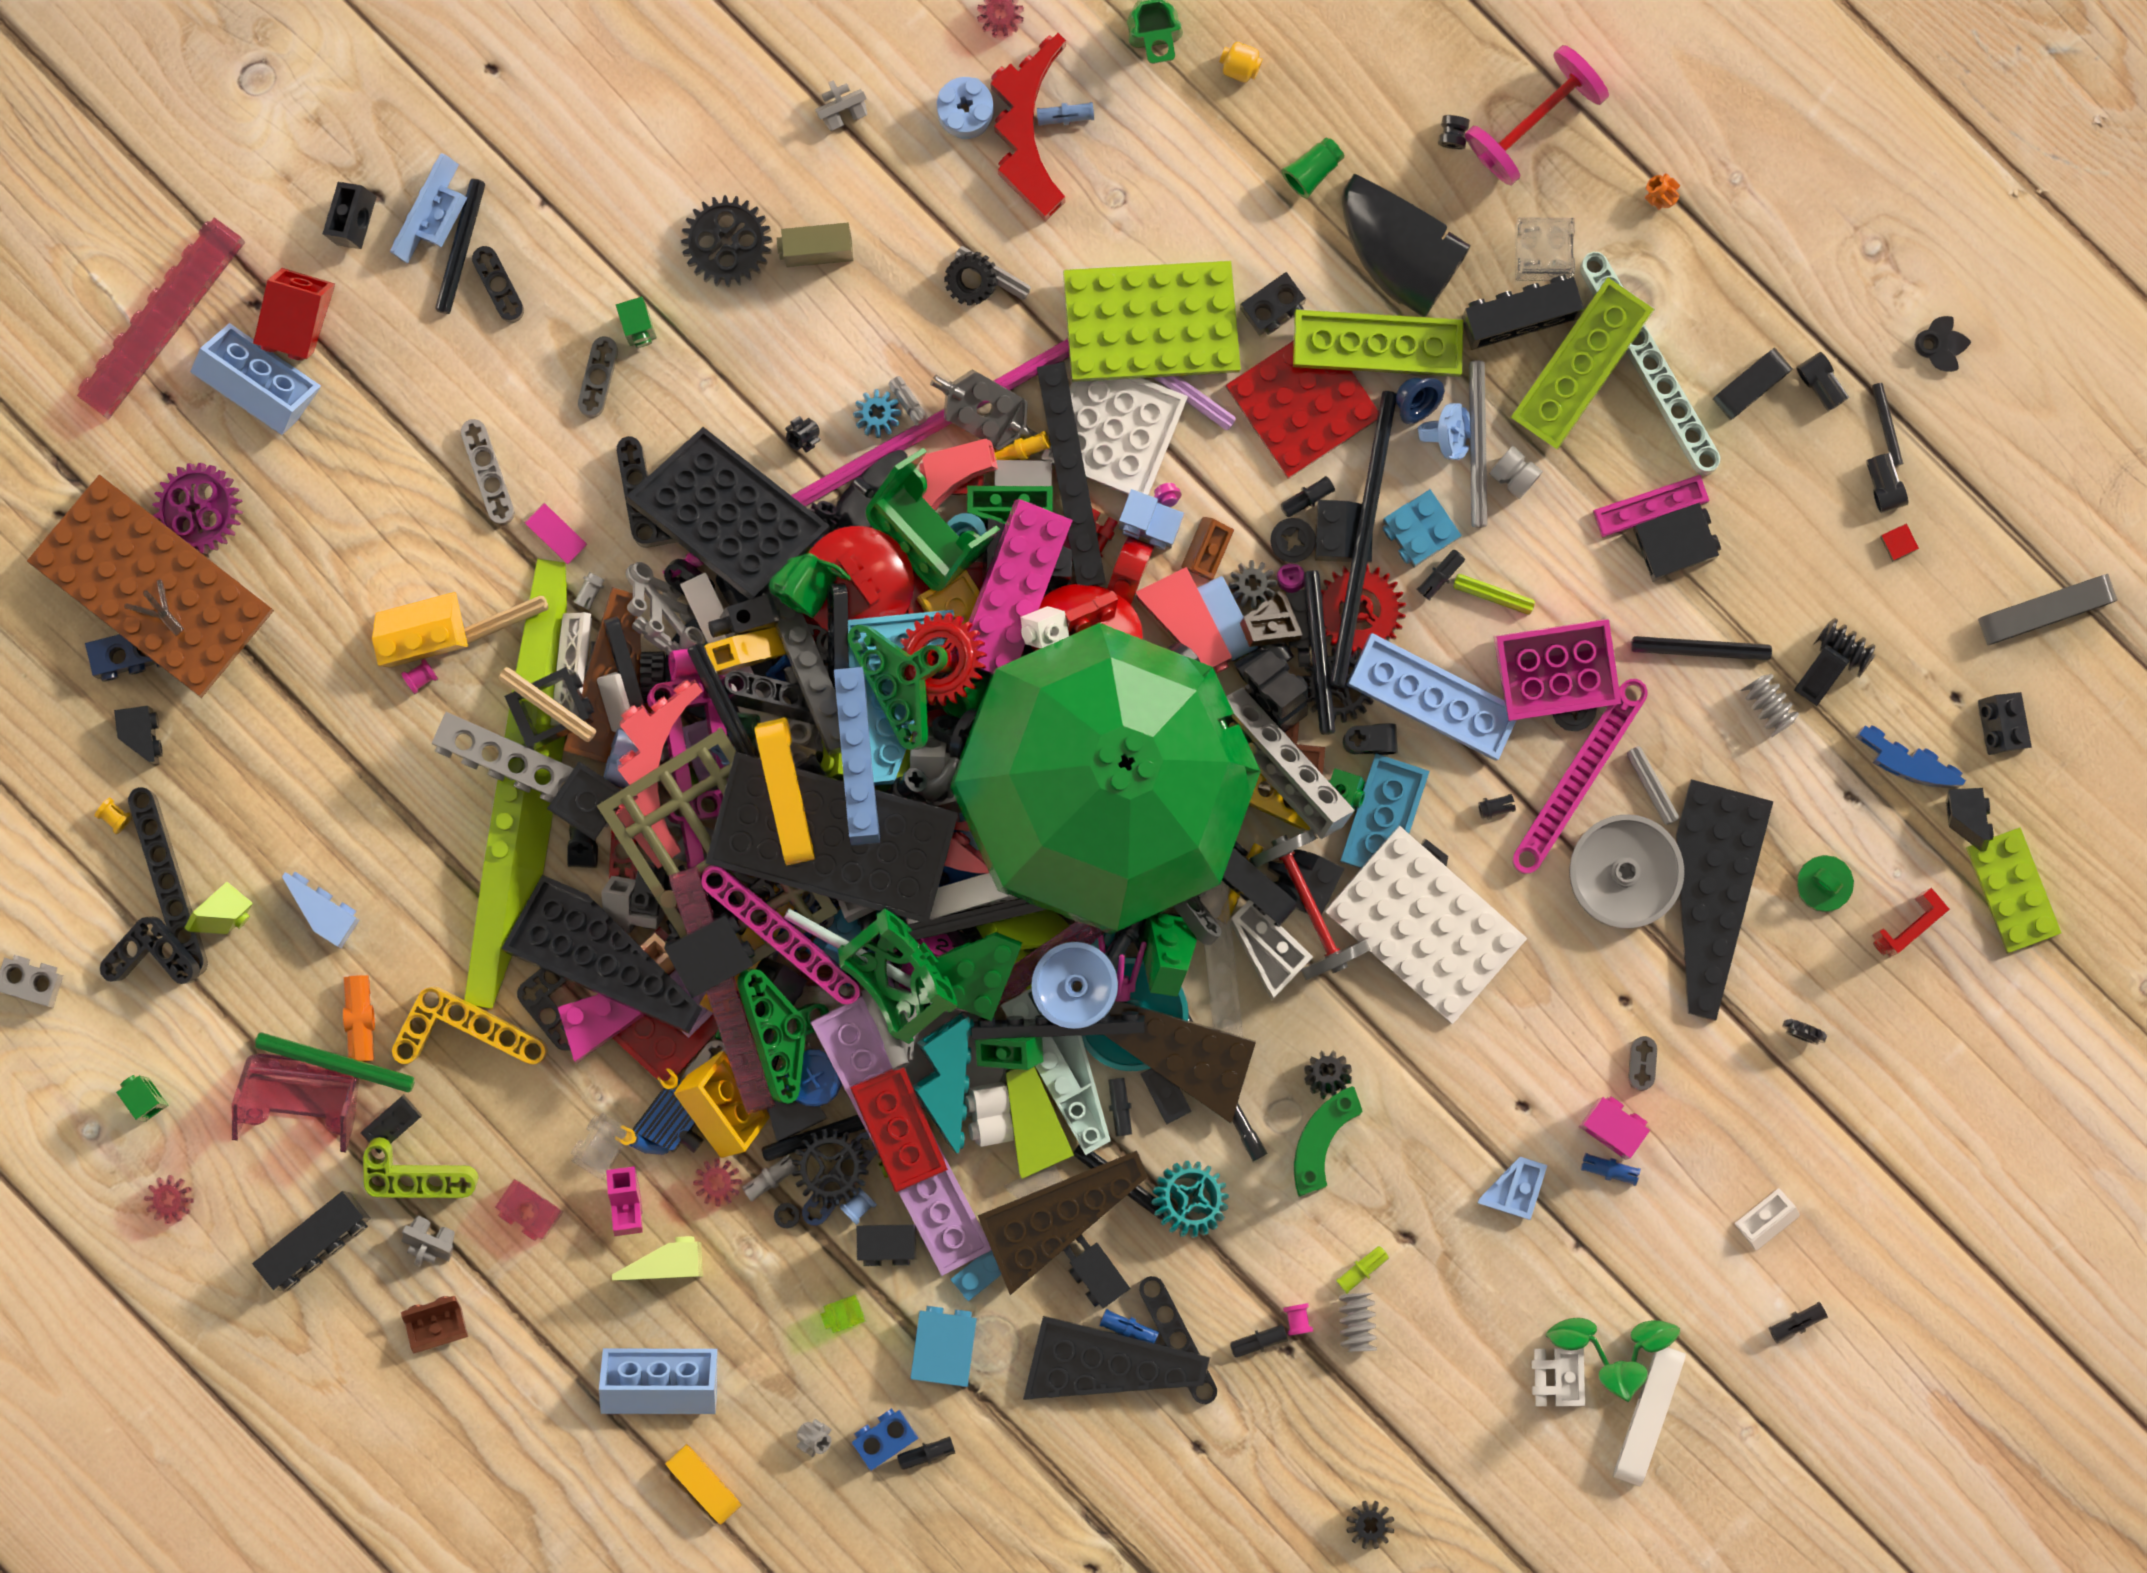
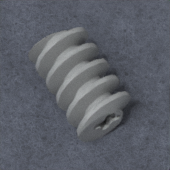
(1770, 703)
(1357, 1322)

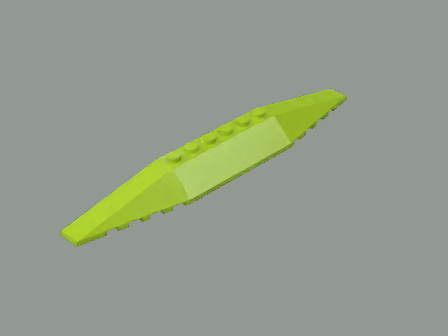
(518, 819)

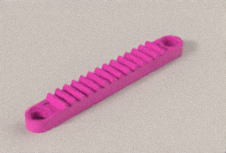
(1579, 777)

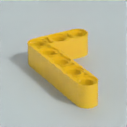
(784, 792)
(467, 1024)

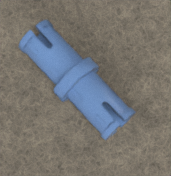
(1065, 114)

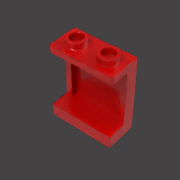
(1934, 909)

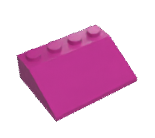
(1557, 669)

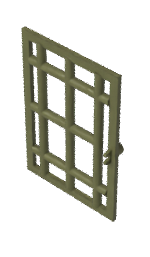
(681, 801)

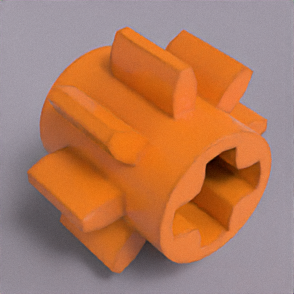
(1662, 191)

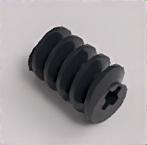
(1847, 646)

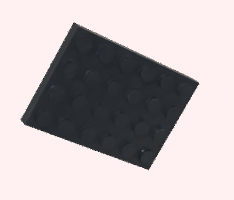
(727, 513)

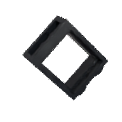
(524, 722)

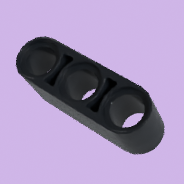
(1752, 383)

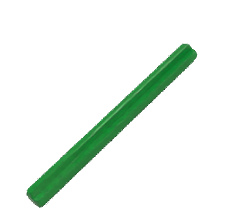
(334, 1062)

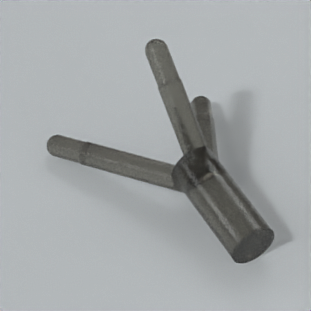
(163, 612)

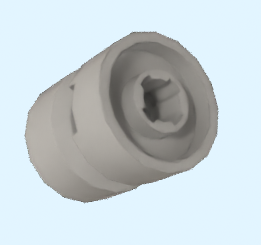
(1516, 472)

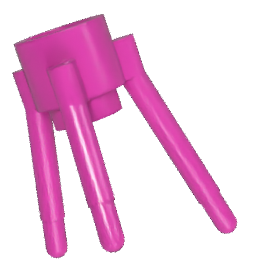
(1124, 985)

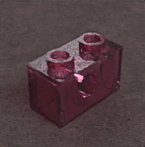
(545, 1212)

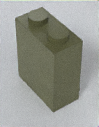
(815, 245)

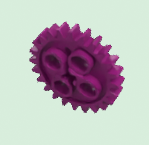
(220, 502)

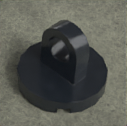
(959, 731)

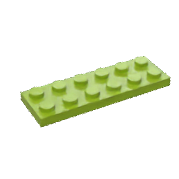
(1378, 343)
(1582, 363)

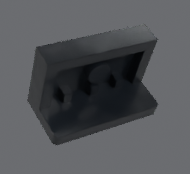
(2004, 723)

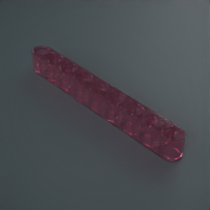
(725, 1000)

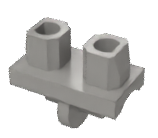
(852, 101)
(426, 1246)

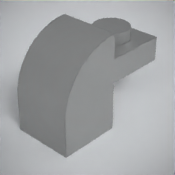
(617, 901)

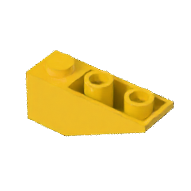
(745, 650)

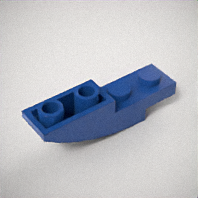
(1918, 768)

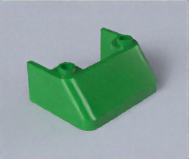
(924, 536)

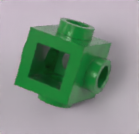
(1350, 785)

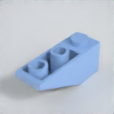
(325, 917)

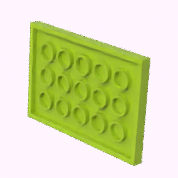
(1151, 321)

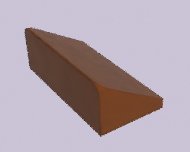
(1207, 548)

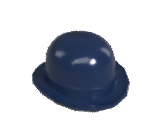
(1419, 398)

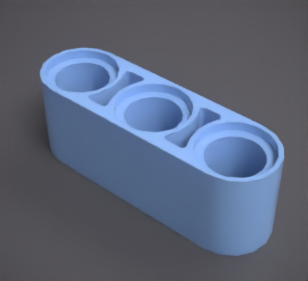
(1226, 616)

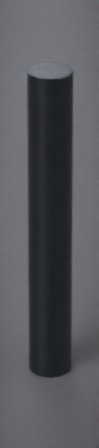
(1887, 424)

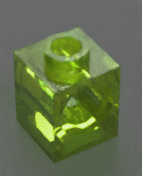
(843, 1314)

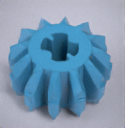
(874, 422)

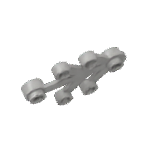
(642, 580)

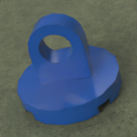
(818, 1079)

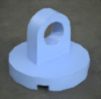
(1449, 431)

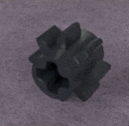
(802, 434)
(826, 512)

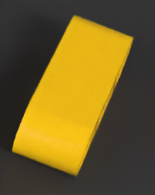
(703, 1484)

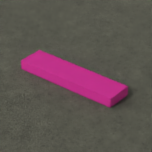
(1650, 505)

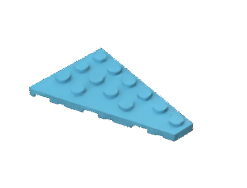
(885, 747)

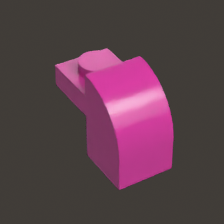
(625, 1201)

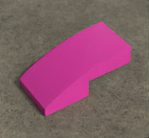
(555, 533)

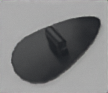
(858, 495)

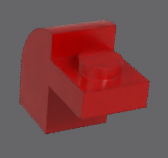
(1130, 568)

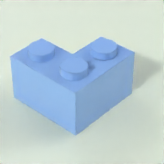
(1150, 520)

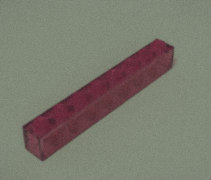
(160, 318)

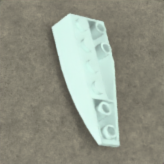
(1067, 1078)

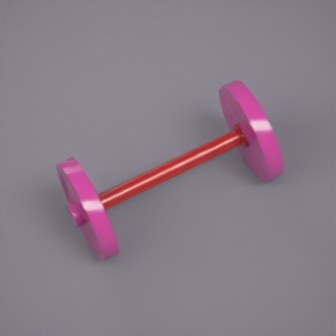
(1579, 76)

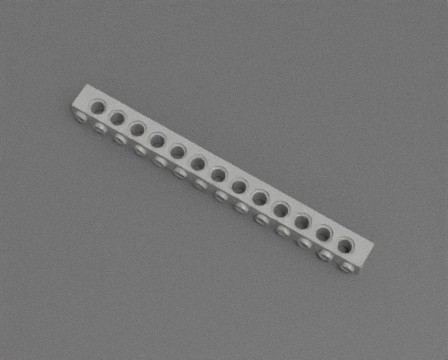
(453, 726)

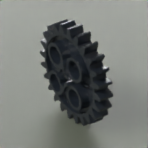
(707, 224)

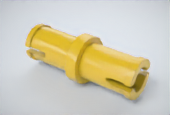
(1023, 448)

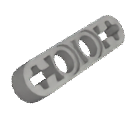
(483, 473)

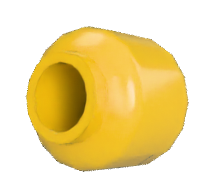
(1240, 62)

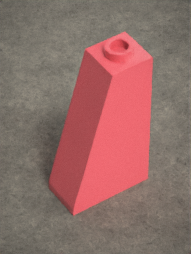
(1185, 617)

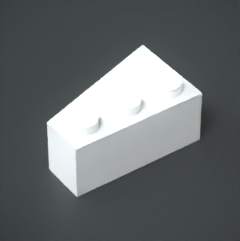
(1269, 948)

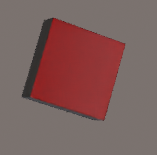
(1899, 542)

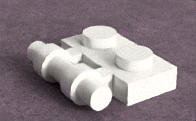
(1569, 1377)

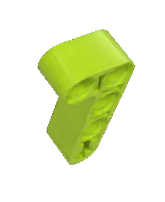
(418, 1173)

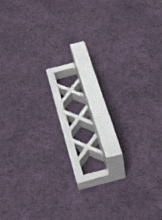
(573, 655)

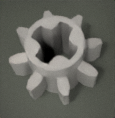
(814, 1438)

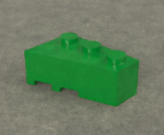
(997, 501)

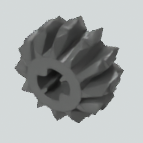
(1245, 591)

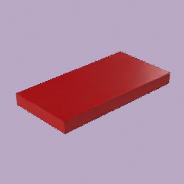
(898, 1128)

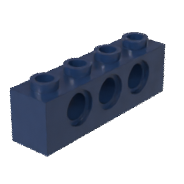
(101, 658)

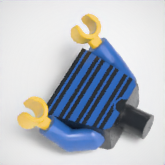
(663, 1124)

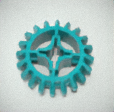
(1199, 1204)

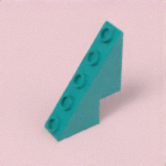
(945, 1087)

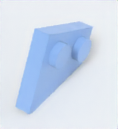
(1516, 1188)

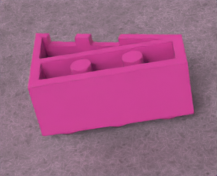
(594, 1022)

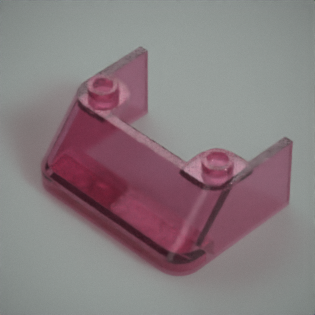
(296, 1088)

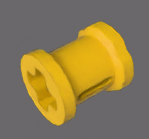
(113, 815)

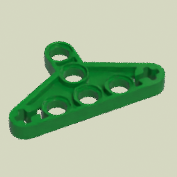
(905, 692)
(785, 1045)

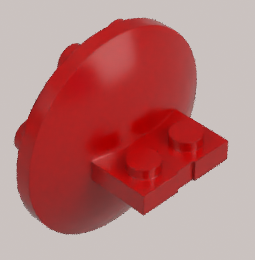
(878, 572)
(1093, 605)

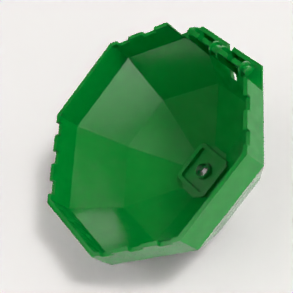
(1060, 811)

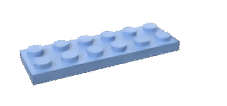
(1432, 696)

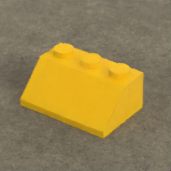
(418, 631)
(717, 1107)

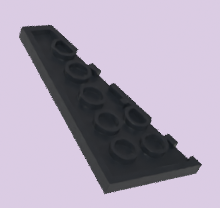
(1091, 1361)

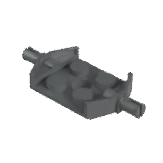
(1007, 413)

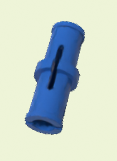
(1610, 1169)
(1127, 1327)

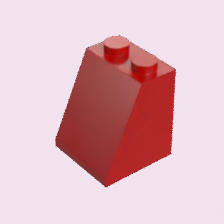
(292, 313)

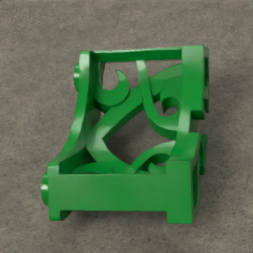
(936, 989)
(1316, 1138)

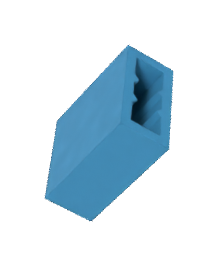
(944, 1347)

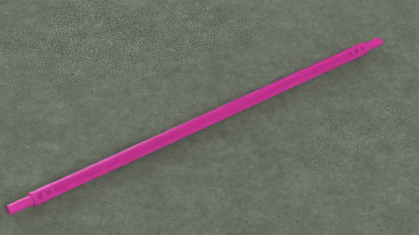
(910, 436)

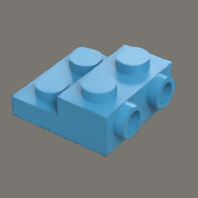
(1420, 529)

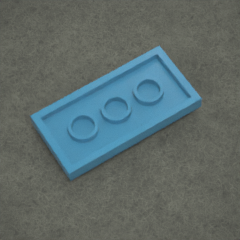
(1389, 802)

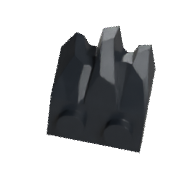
(1318, 874)

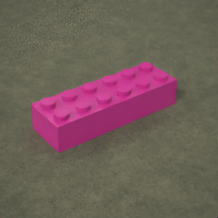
(1016, 580)

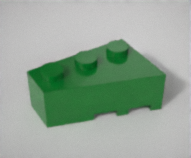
(1167, 952)

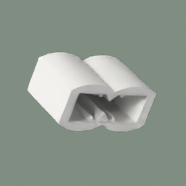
(990, 1114)

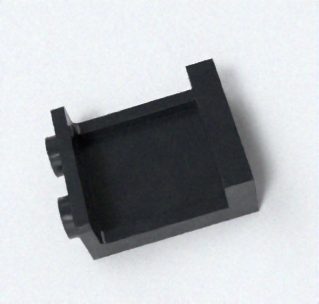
(1677, 541)
(710, 954)

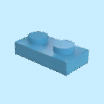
(977, 1275)

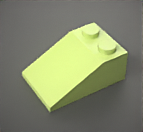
(669, 1261)

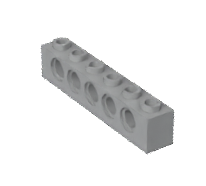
(1288, 768)

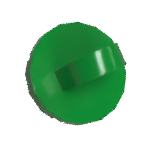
(1825, 883)

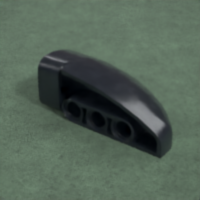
(1400, 244)

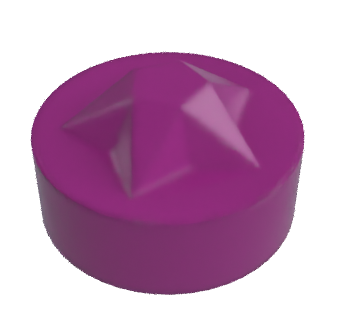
(1290, 578)

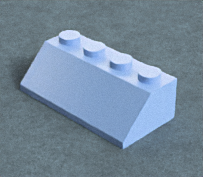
(254, 378)
(658, 1381)

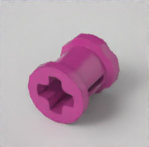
(419, 676)
(1298, 1319)

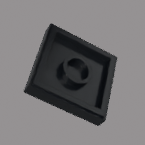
(579, 799)

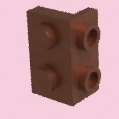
(434, 1323)

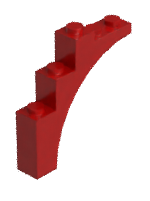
(1019, 90)

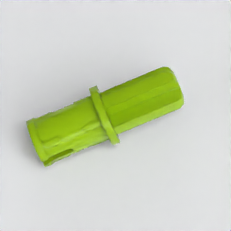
(1362, 1269)

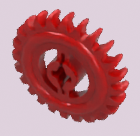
(1380, 589)
(958, 637)

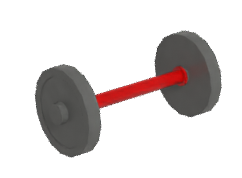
(1334, 958)

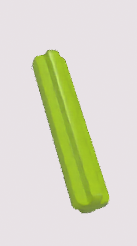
(1494, 594)

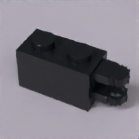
(1097, 1273)

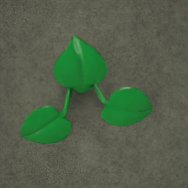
(1621, 1377)

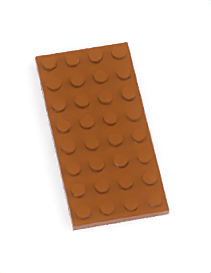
(116, 550)

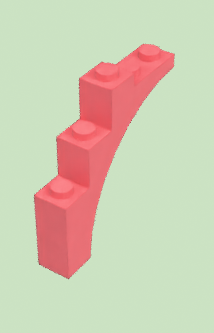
(954, 467)
(649, 734)

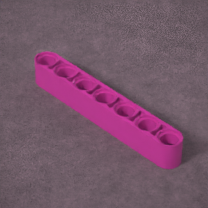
(787, 947)

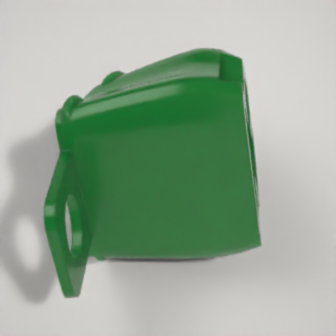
(1152, 25)
(804, 583)

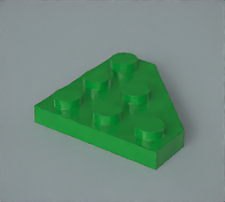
(979, 972)

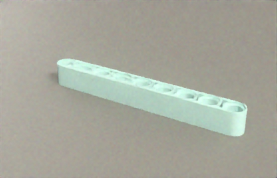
(1660, 374)

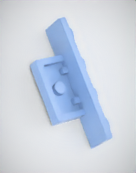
(432, 211)

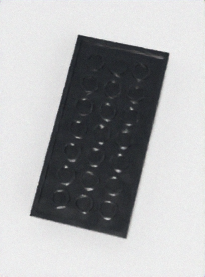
(892, 874)

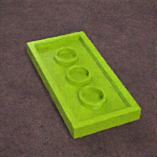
(2014, 891)

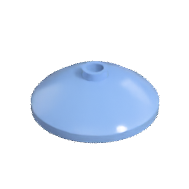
(1055, 979)

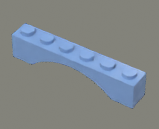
(856, 756)

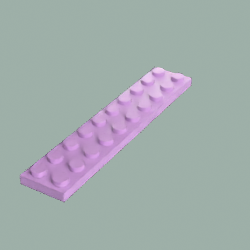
(935, 1203)

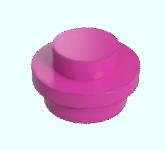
(1167, 494)

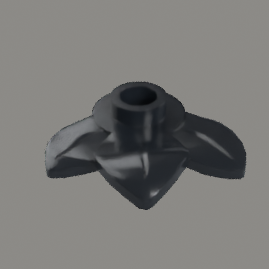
(1945, 344)

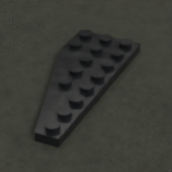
(1720, 850)
(583, 944)

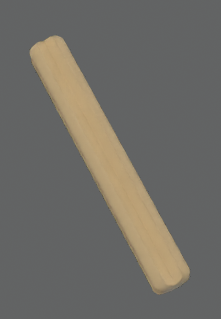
(505, 619)
(547, 704)

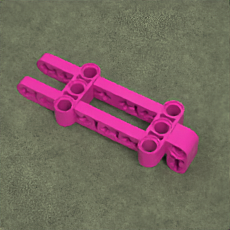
(683, 669)

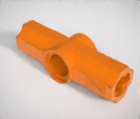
(359, 1018)

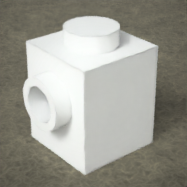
(1044, 627)

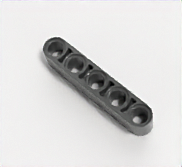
(2047, 609)

